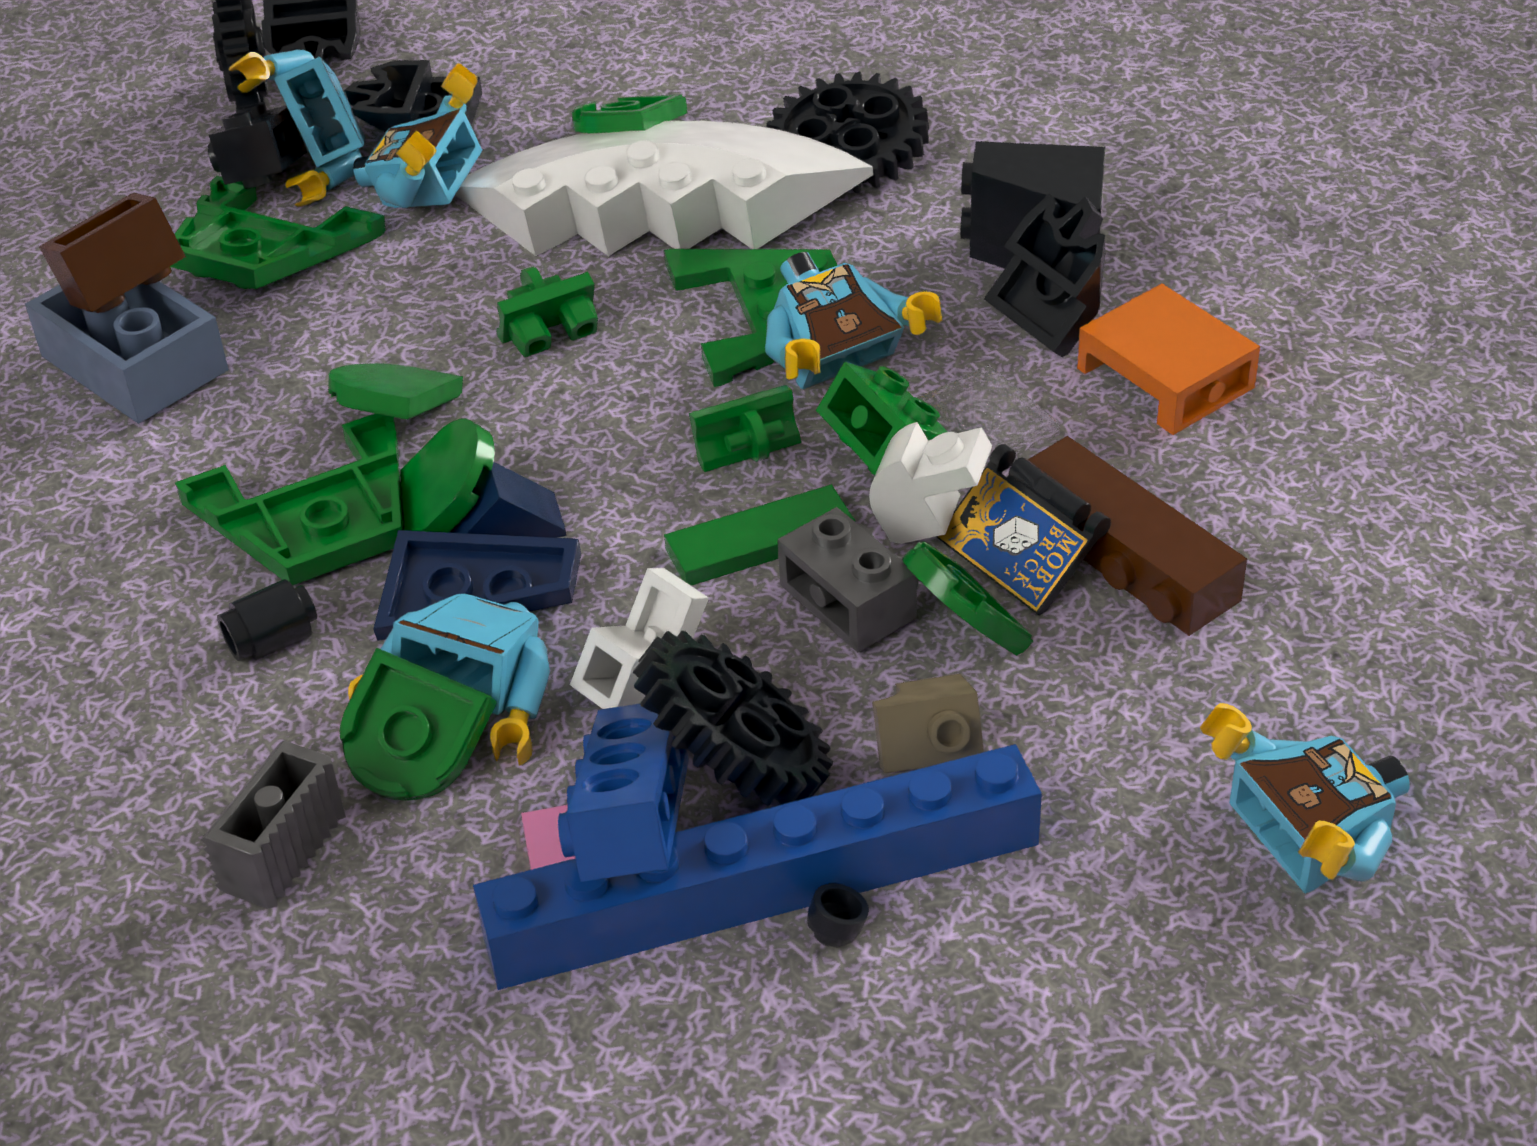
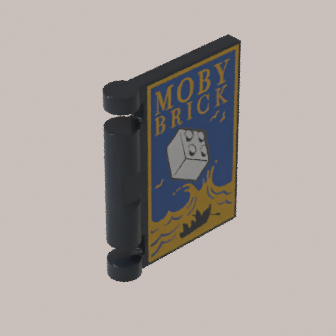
(1023, 529)

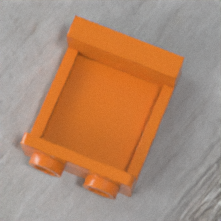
(1172, 354)

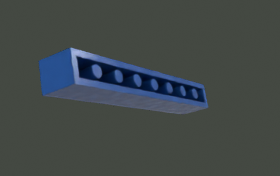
(762, 865)

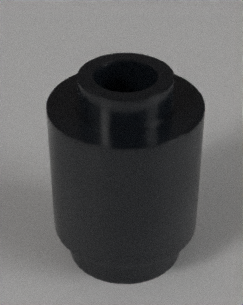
(267, 620)

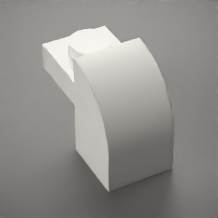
(921, 480)
(614, 651)

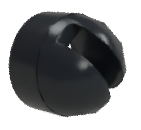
(837, 914)

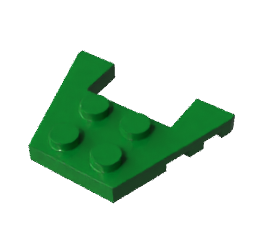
(261, 249)
(756, 283)
(317, 520)

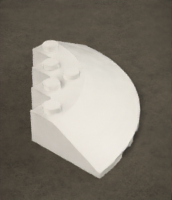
(665, 180)

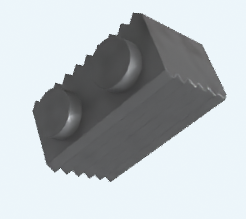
(274, 825)

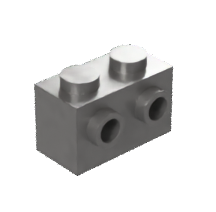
(847, 579)

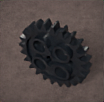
(233, 38)
(861, 118)
(732, 718)

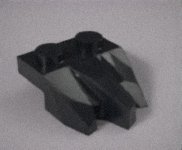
(315, 26)
(402, 94)
(1055, 273)

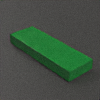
(746, 536)

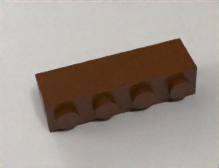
(1150, 546)

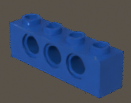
(623, 796)

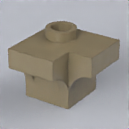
(927, 723)

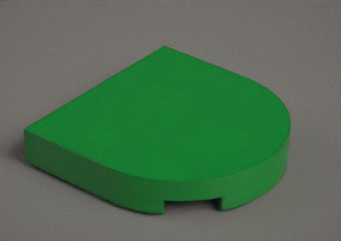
(628, 114)
(392, 388)
(442, 476)
(958, 587)
(410, 728)

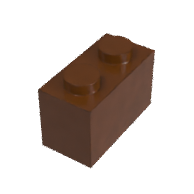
(113, 253)

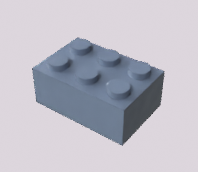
(135, 354)

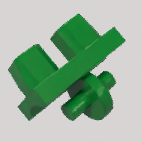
(545, 304)
(745, 428)

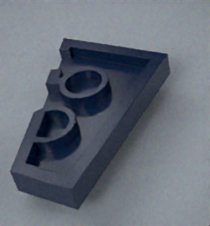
(491, 567)

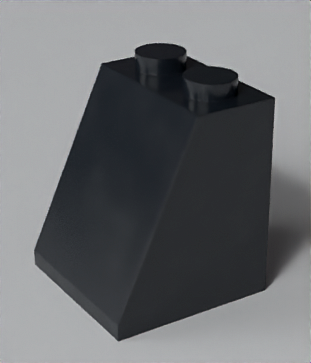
(1013, 179)

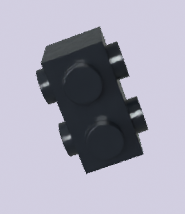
(255, 145)

